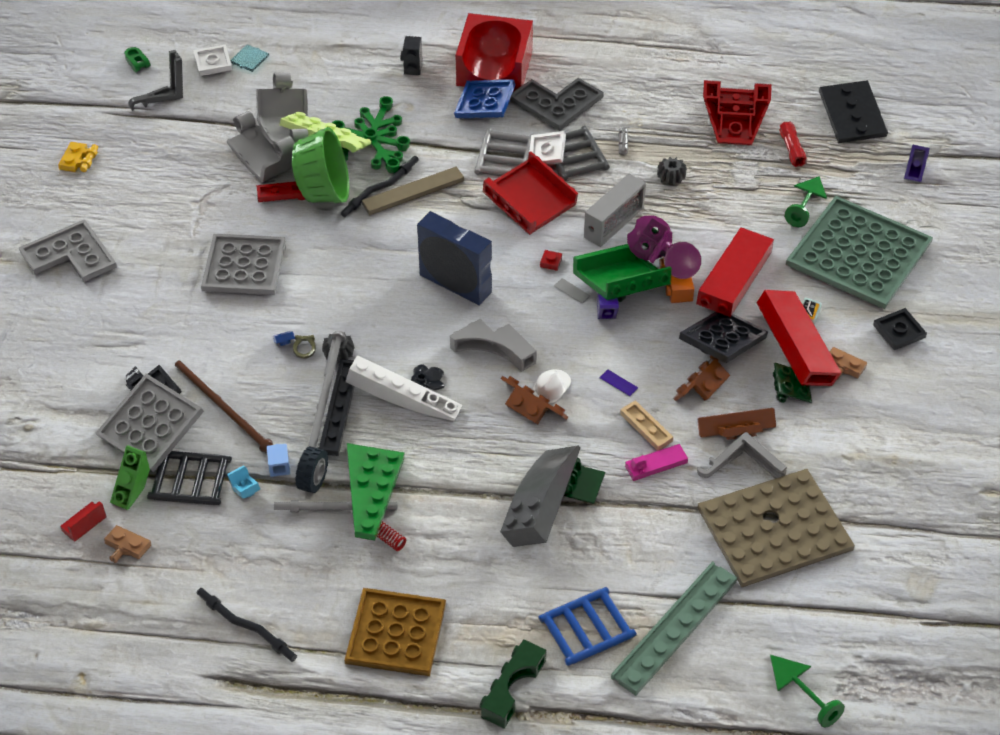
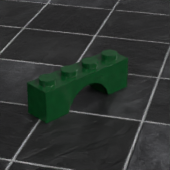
(525, 662)

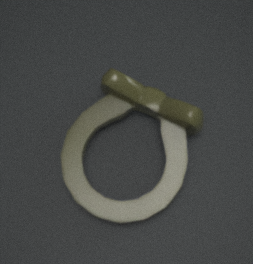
(299, 339)

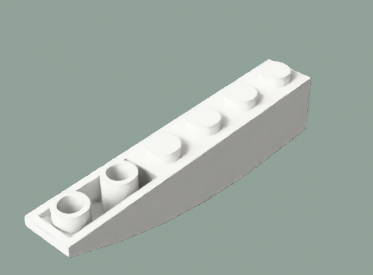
(400, 390)

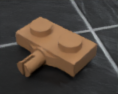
(848, 363)
(126, 543)

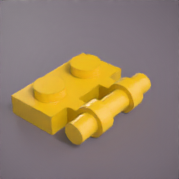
(74, 156)

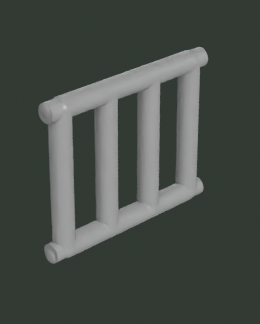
(501, 147)

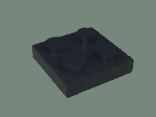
(899, 329)

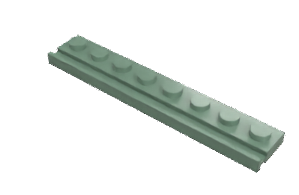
(673, 628)

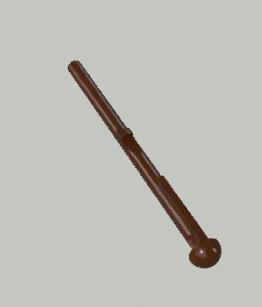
(225, 407)

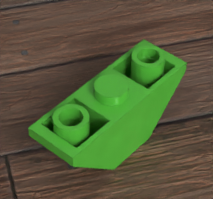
(131, 478)

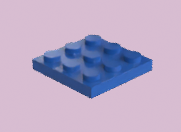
(484, 99)

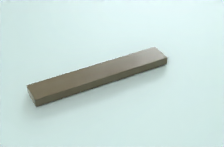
(412, 190)

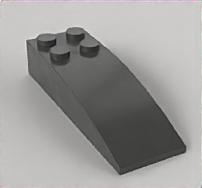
(539, 497)

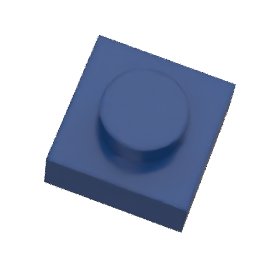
(284, 338)

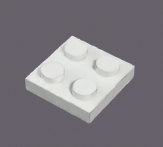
(212, 60)
(549, 147)

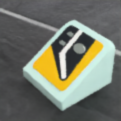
(813, 308)

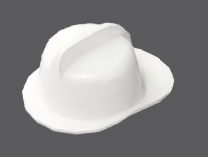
(552, 384)

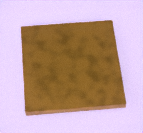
(395, 632)

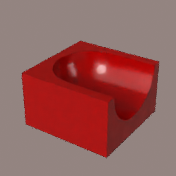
(494, 49)

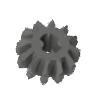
(671, 170)
(345, 351)

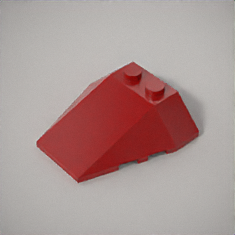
(736, 112)

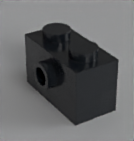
(412, 55)

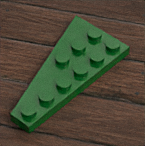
(372, 481)

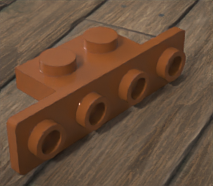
(706, 381)
(529, 405)
(737, 423)

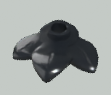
(427, 377)

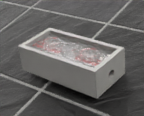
(614, 210)

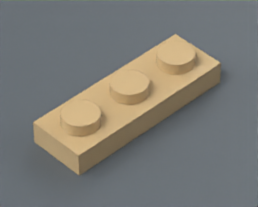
(646, 425)

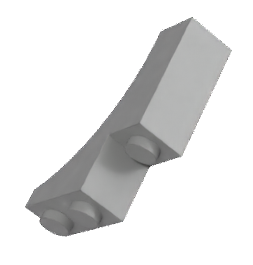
(503, 342)

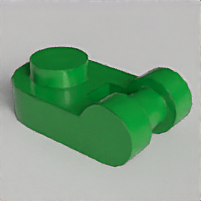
(134, 55)

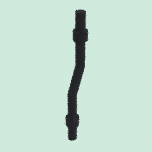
(356, 202)
(277, 644)

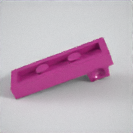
(656, 462)

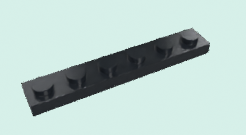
(337, 411)

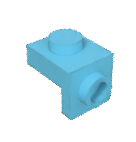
(242, 482)

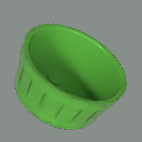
(321, 167)

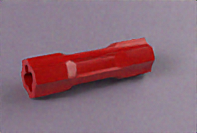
(789, 135)

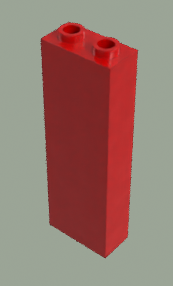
(735, 272)
(798, 338)

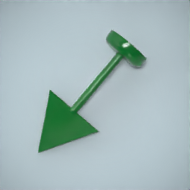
(797, 214)
(787, 671)

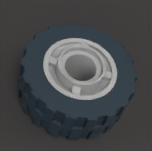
(311, 469)

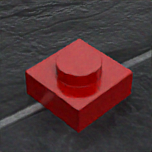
(551, 260)

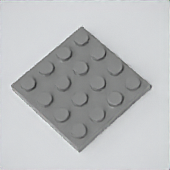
(243, 264)
(150, 420)

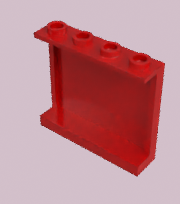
(531, 194)

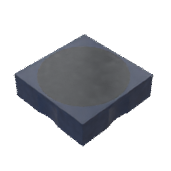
(454, 258)

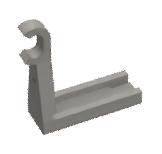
(753, 449)

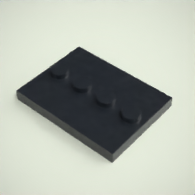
(853, 111)
(723, 336)

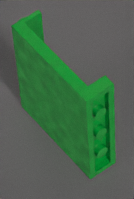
(619, 272)

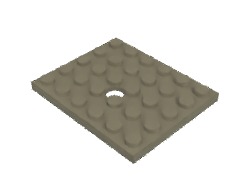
(763, 549)

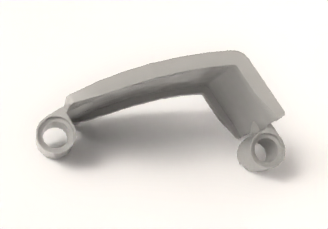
(277, 104)
(256, 152)

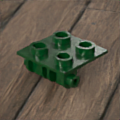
(788, 385)
(584, 483)

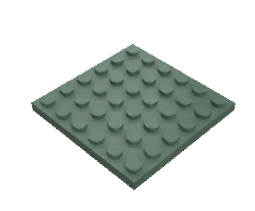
(859, 251)

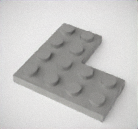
(73, 243)

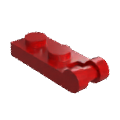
(279, 191)

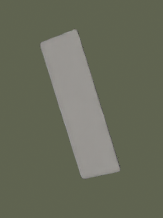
(572, 290)

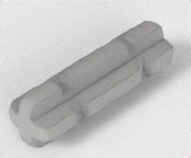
(623, 140)

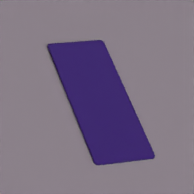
(618, 382)

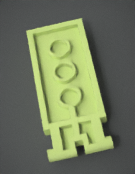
(346, 138)

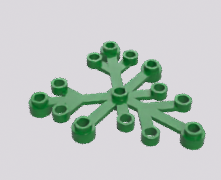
(375, 136)

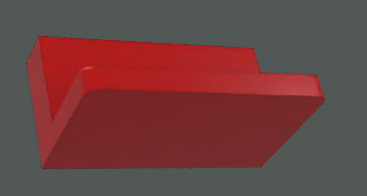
(84, 520)

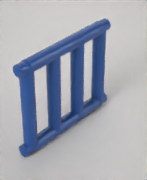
(590, 650)

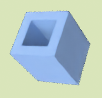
(278, 460)

